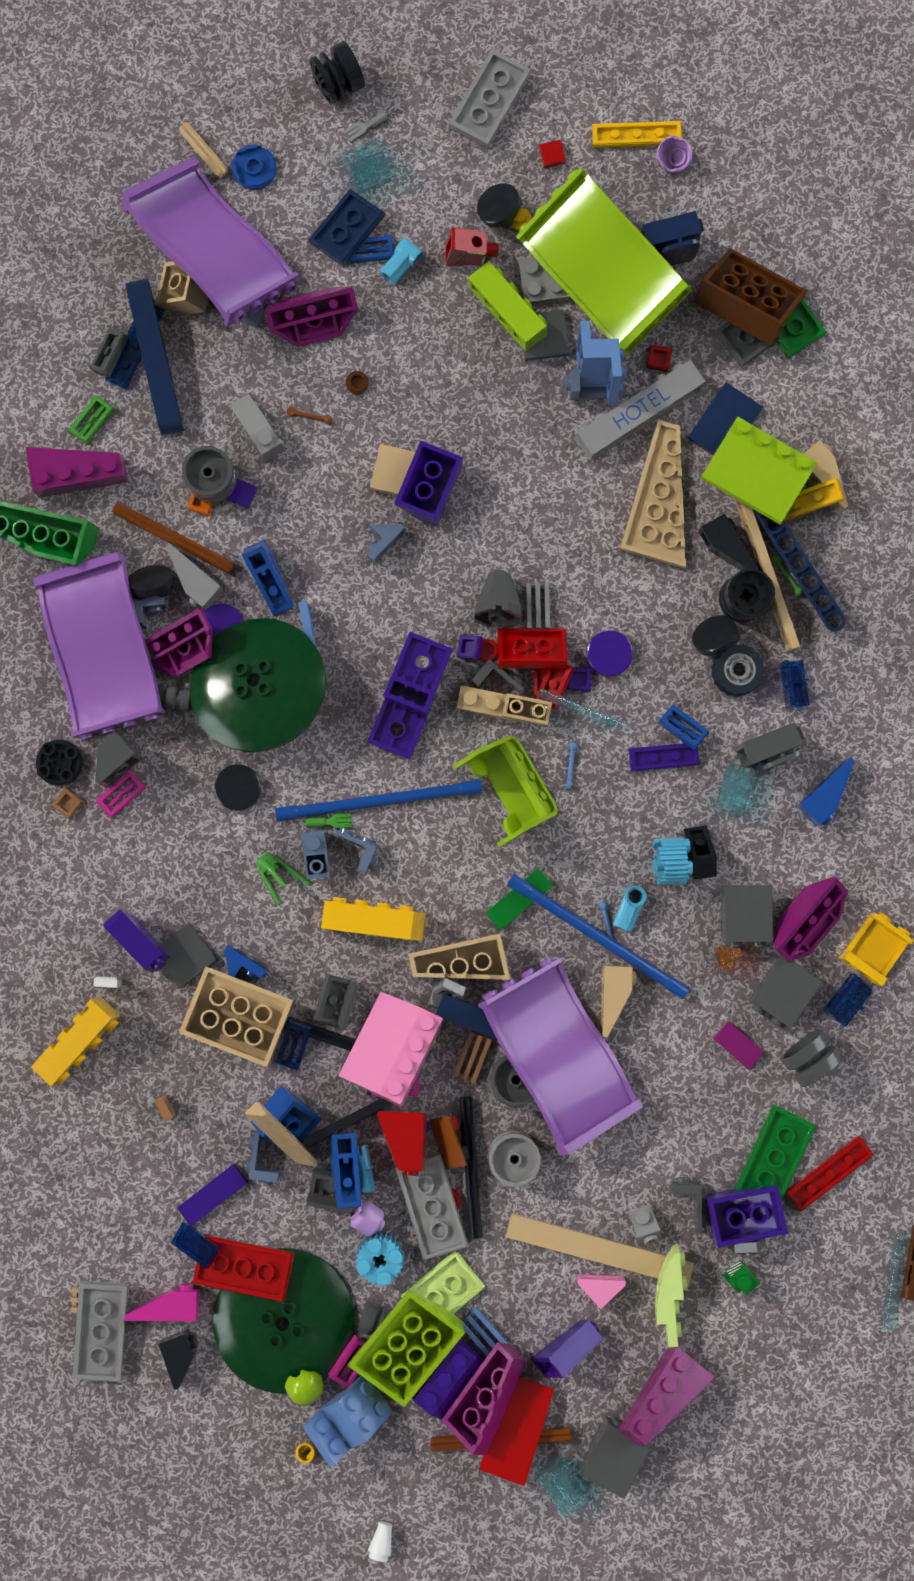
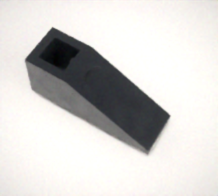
(724, 542)

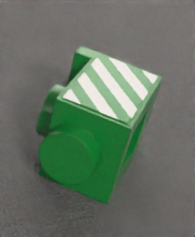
(741, 1278)

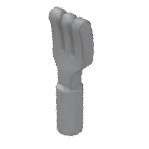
(360, 129)

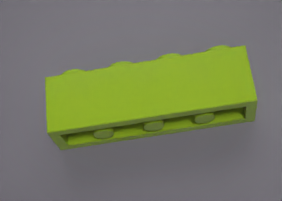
(508, 306)

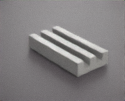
(537, 586)

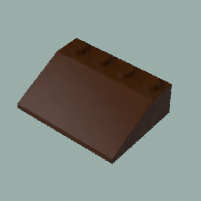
(749, 296)

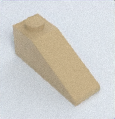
(825, 469)
(616, 988)

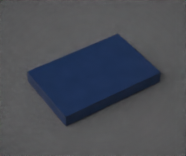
(346, 227)
(720, 417)

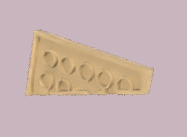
(657, 512)

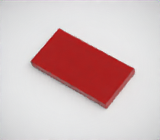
(247, 1269)
(518, 1432)

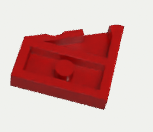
(553, 680)

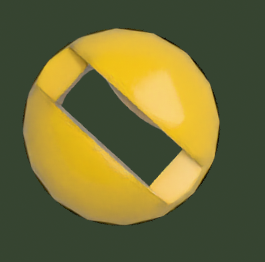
(302, 1448)

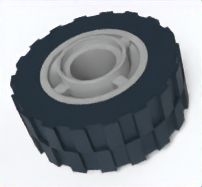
(751, 667)

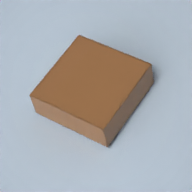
(67, 803)
(165, 1108)

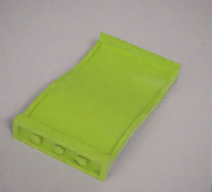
(603, 261)

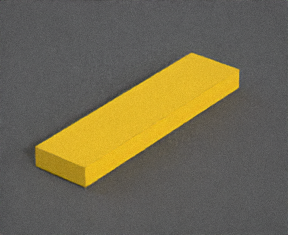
(633, 134)

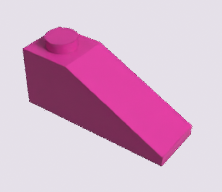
(174, 1305)

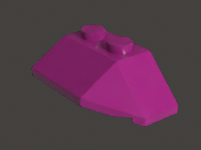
(313, 315)
(182, 644)
(809, 918)

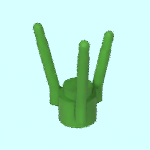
(268, 866)

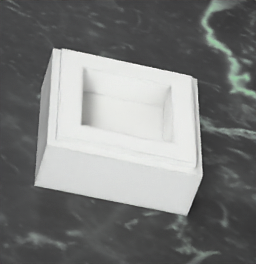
(102, 981)

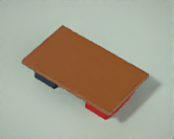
(445, 1134)

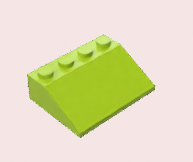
(758, 470)
(408, 1346)

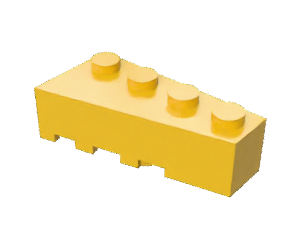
(373, 920)
(76, 1041)

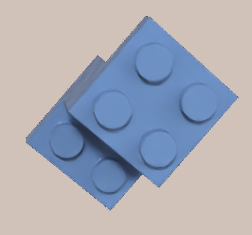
(600, 363)
(347, 1420)

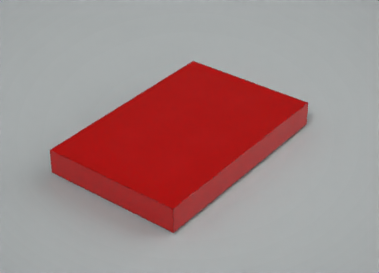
(532, 648)

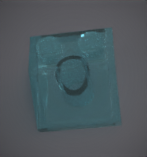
(367, 165)

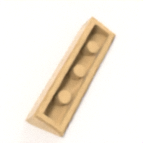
(280, 1135)

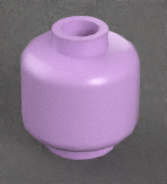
(367, 1219)

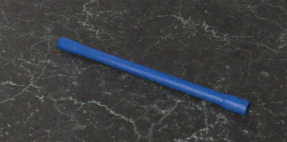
(296, 812)
(669, 983)

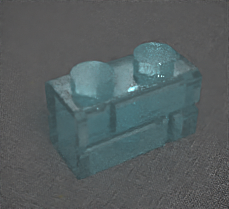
(735, 789)
(561, 1486)

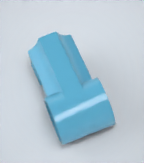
(403, 259)
(628, 910)

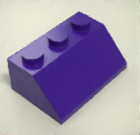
(429, 483)
(448, 1380)

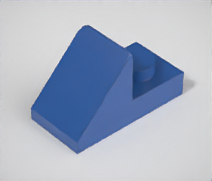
(237, 960)

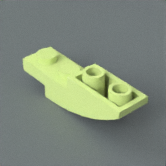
(669, 1292)

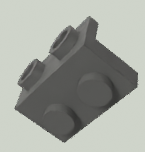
(336, 1000)
(322, 1192)

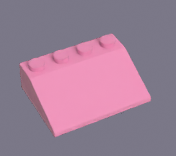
(391, 1048)

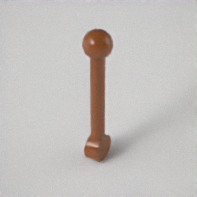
(327, 419)

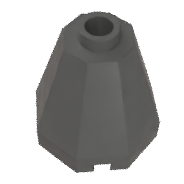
(498, 601)

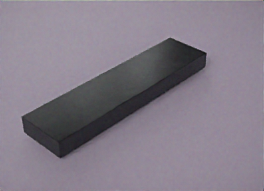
(346, 1122)

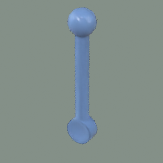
(572, 746)
(603, 906)

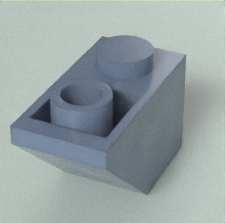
(316, 854)

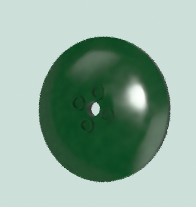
(277, 707)
(317, 1334)

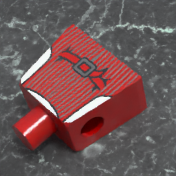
(468, 247)

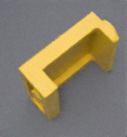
(876, 948)

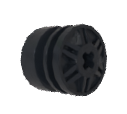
(338, 72)
(755, 586)

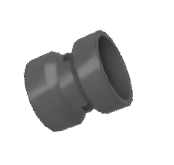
(178, 698)

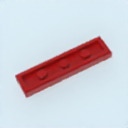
(829, 1173)

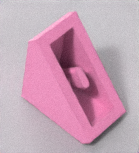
(601, 1287)

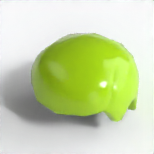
(304, 1388)

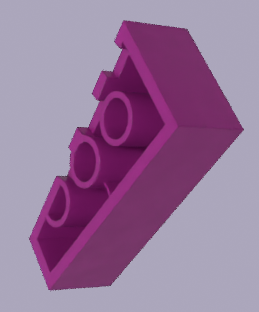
(73, 470)
(666, 1393)
(485, 1398)

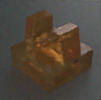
(725, 956)

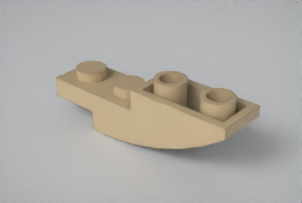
(504, 706)

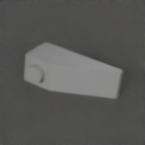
(257, 427)
(195, 582)

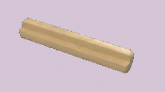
(203, 150)

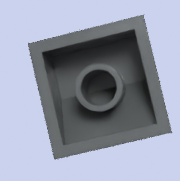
(114, 759)

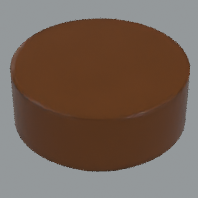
(357, 382)

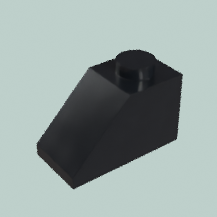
(701, 852)
(178, 1353)

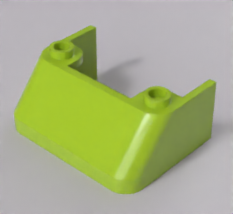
(515, 783)

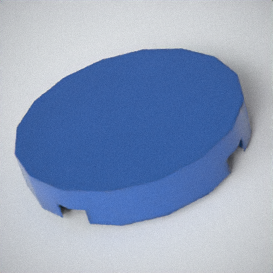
(258, 173)

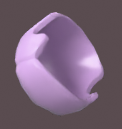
(676, 149)

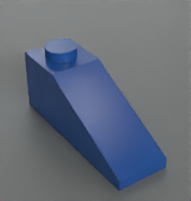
(268, 576)
(827, 795)
(345, 1170)

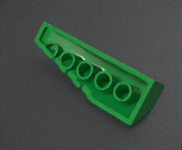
(47, 533)

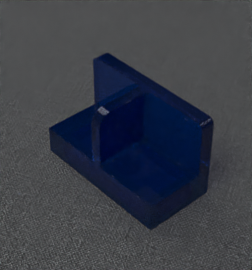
(794, 684)
(848, 1000)

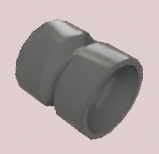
(372, 1317)

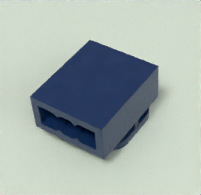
(675, 237)

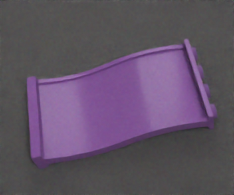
(209, 241)
(99, 646)
(559, 1055)

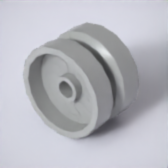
(514, 1143)

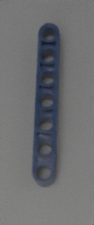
(154, 356)
(801, 574)

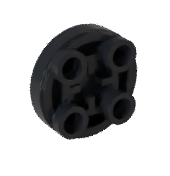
(499, 205)
(151, 581)
(715, 636)
(59, 762)
(237, 787)

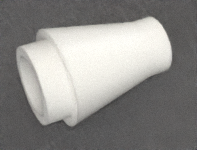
(381, 1543)

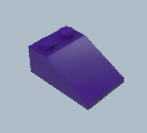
(745, 1215)

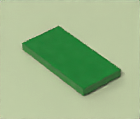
(776, 1151)

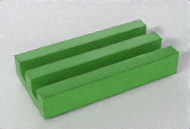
(80, 435)

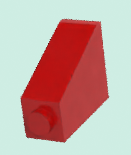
(406, 1139)

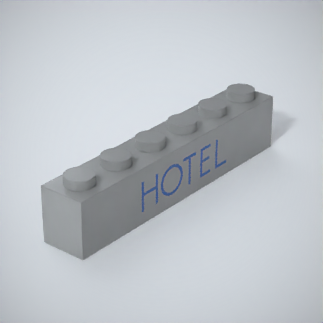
(640, 409)

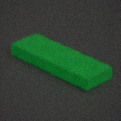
(514, 903)

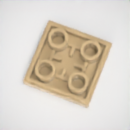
(390, 469)

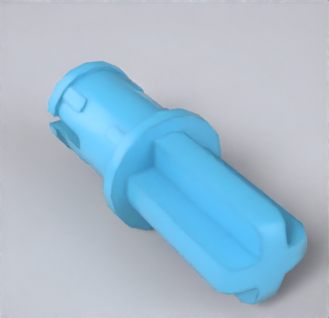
(365, 1169)

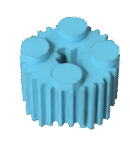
(671, 861)
(381, 1272)

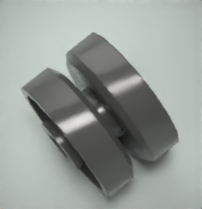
(198, 477)
(811, 1058)
(502, 1087)

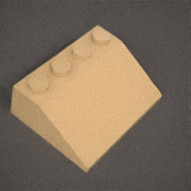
(236, 1017)

